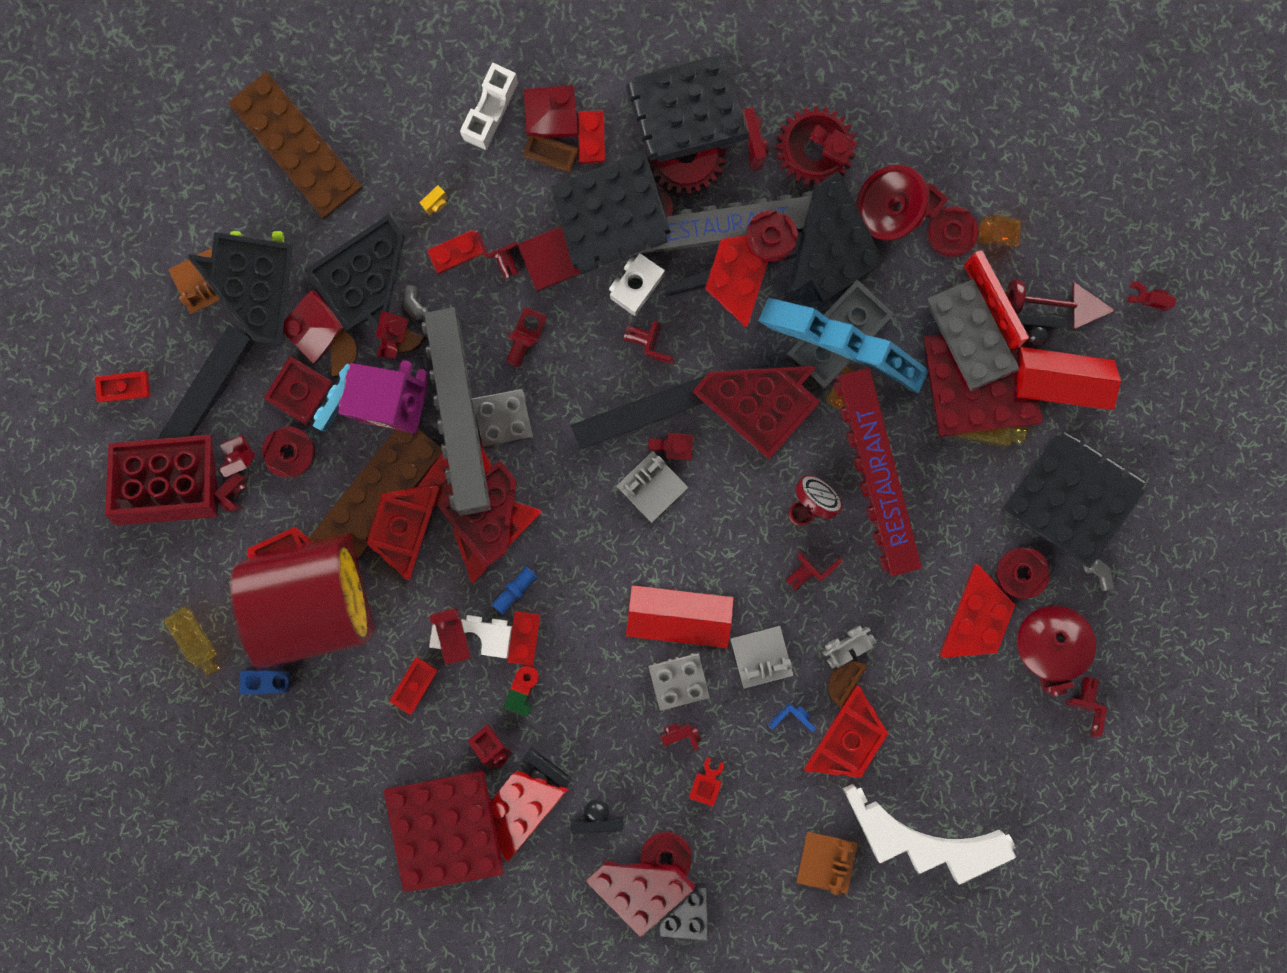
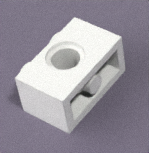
(634, 299)

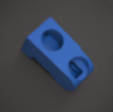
(264, 681)

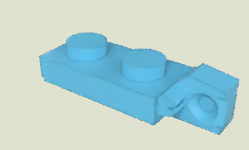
(326, 415)

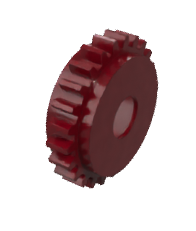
(796, 136)
(690, 175)

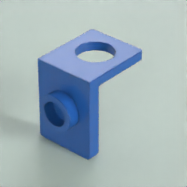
(800, 713)

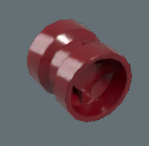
(804, 514)

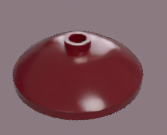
(882, 196)
(1046, 655)

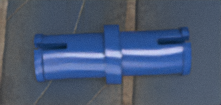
(514, 590)

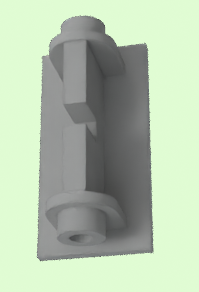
(856, 639)

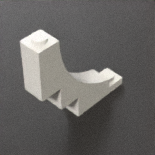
(964, 857)

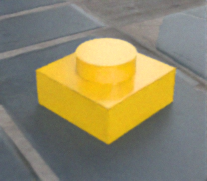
(434, 201)

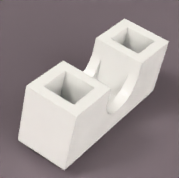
(496, 94)
(494, 635)

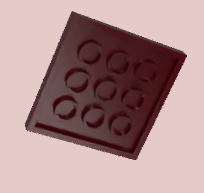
(975, 411)
(443, 831)

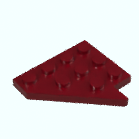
(760, 402)

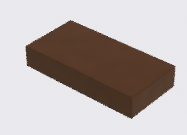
(551, 153)

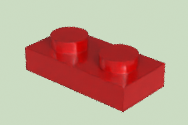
(591, 137)
(455, 252)
(122, 386)
(524, 638)
(413, 685)

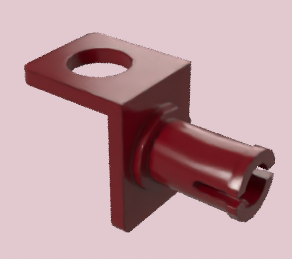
(502, 256)
(524, 337)
(649, 340)
(808, 570)
(1087, 702)

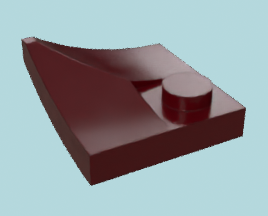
(551, 112)
(757, 146)
(312, 327)

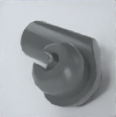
(410, 304)
(1103, 572)

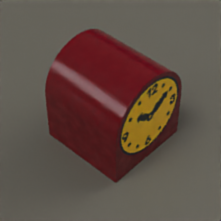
(301, 601)

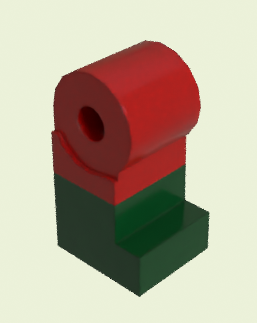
(519, 692)

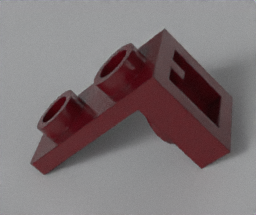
(451, 635)

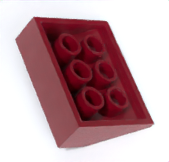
(161, 480)

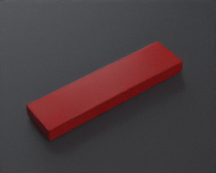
(996, 300)

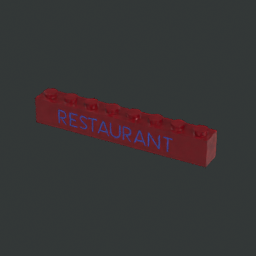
(877, 471)

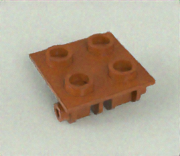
(193, 288)
(827, 863)

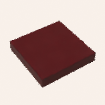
(548, 259)
(298, 390)

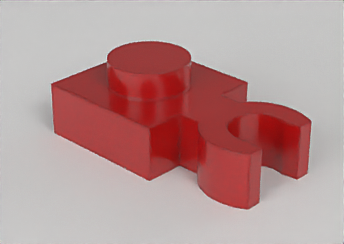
(705, 785)

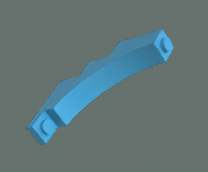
(846, 340)

